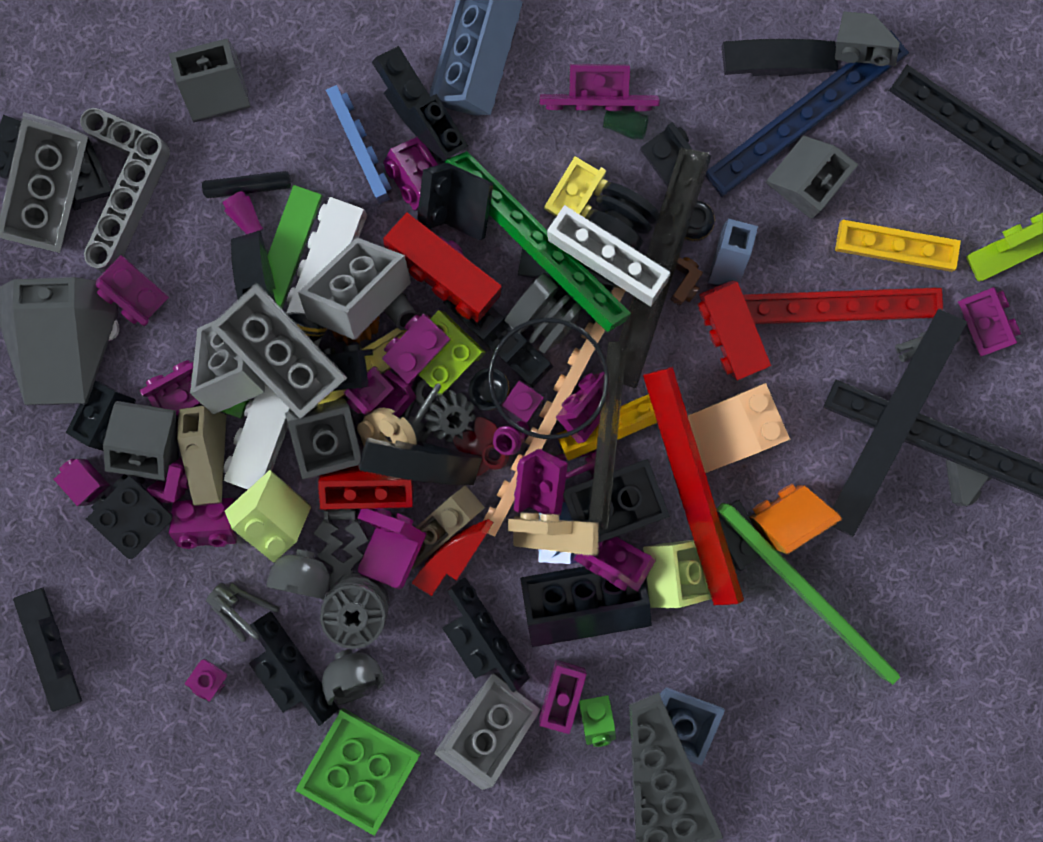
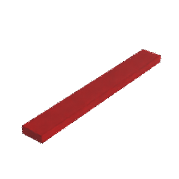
(843, 306)
(693, 486)

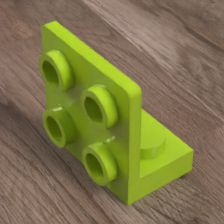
(454, 357)

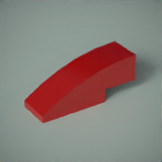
(451, 557)

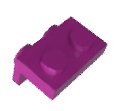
(415, 348)
(173, 389)
(581, 406)
(540, 483)
(201, 524)

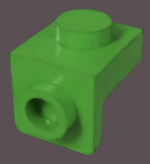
(597, 721)

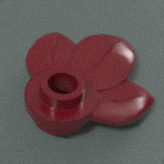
(481, 443)

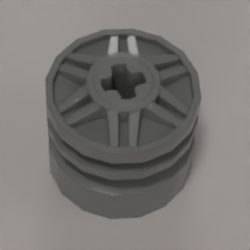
(540, 303)
(351, 594)

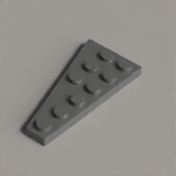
(665, 788)

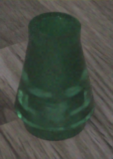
(627, 123)

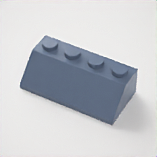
(475, 54)

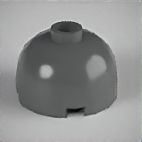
(300, 575)
(350, 676)

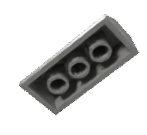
(41, 183)
(278, 351)

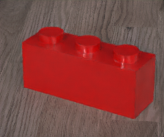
(733, 330)
(360, 489)

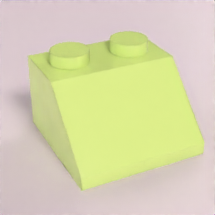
(269, 516)
(676, 575)

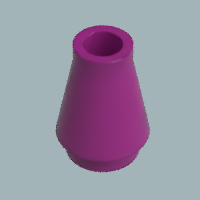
(242, 212)
(508, 439)

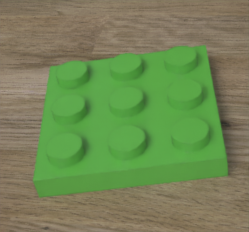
(358, 771)

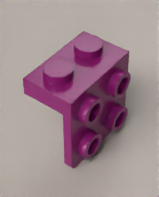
(390, 548)
(618, 563)

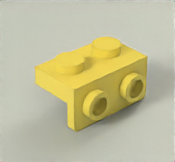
(577, 188)

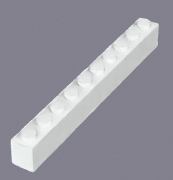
(266, 420)

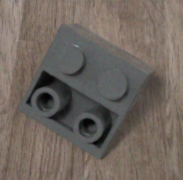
(210, 79)
(811, 175)
(140, 440)

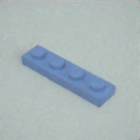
(355, 133)

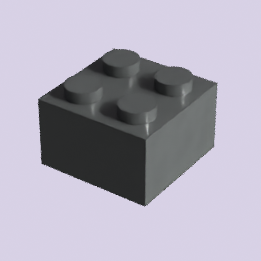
(324, 439)

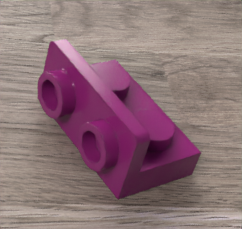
(406, 165)
(130, 290)
(989, 321)

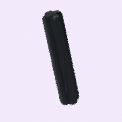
(247, 184)

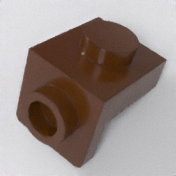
(687, 288)

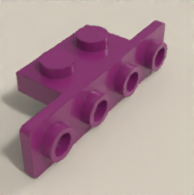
(599, 86)

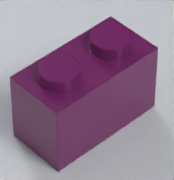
(562, 696)

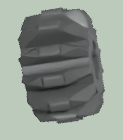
(455, 425)

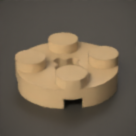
(383, 423)

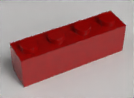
(443, 268)

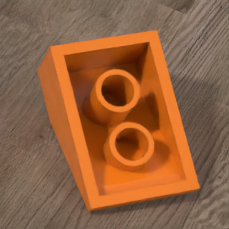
(793, 518)

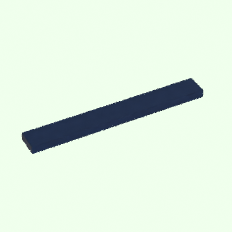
(794, 123)

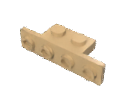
(554, 534)

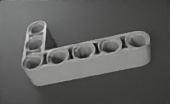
(126, 185)

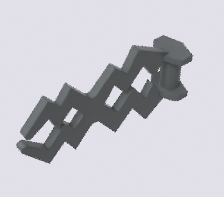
(325, 532)

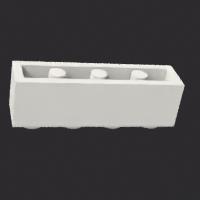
(608, 255)

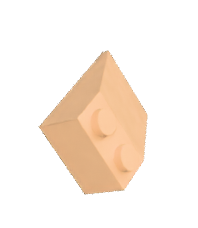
(737, 428)

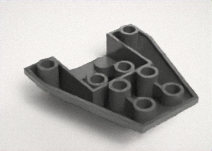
(55, 337)

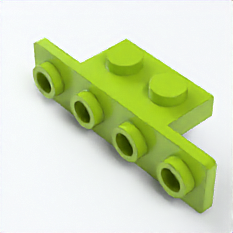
(1009, 251)

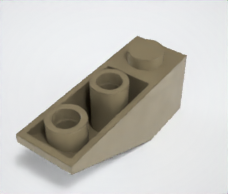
(202, 452)
(447, 521)

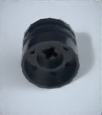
(623, 214)

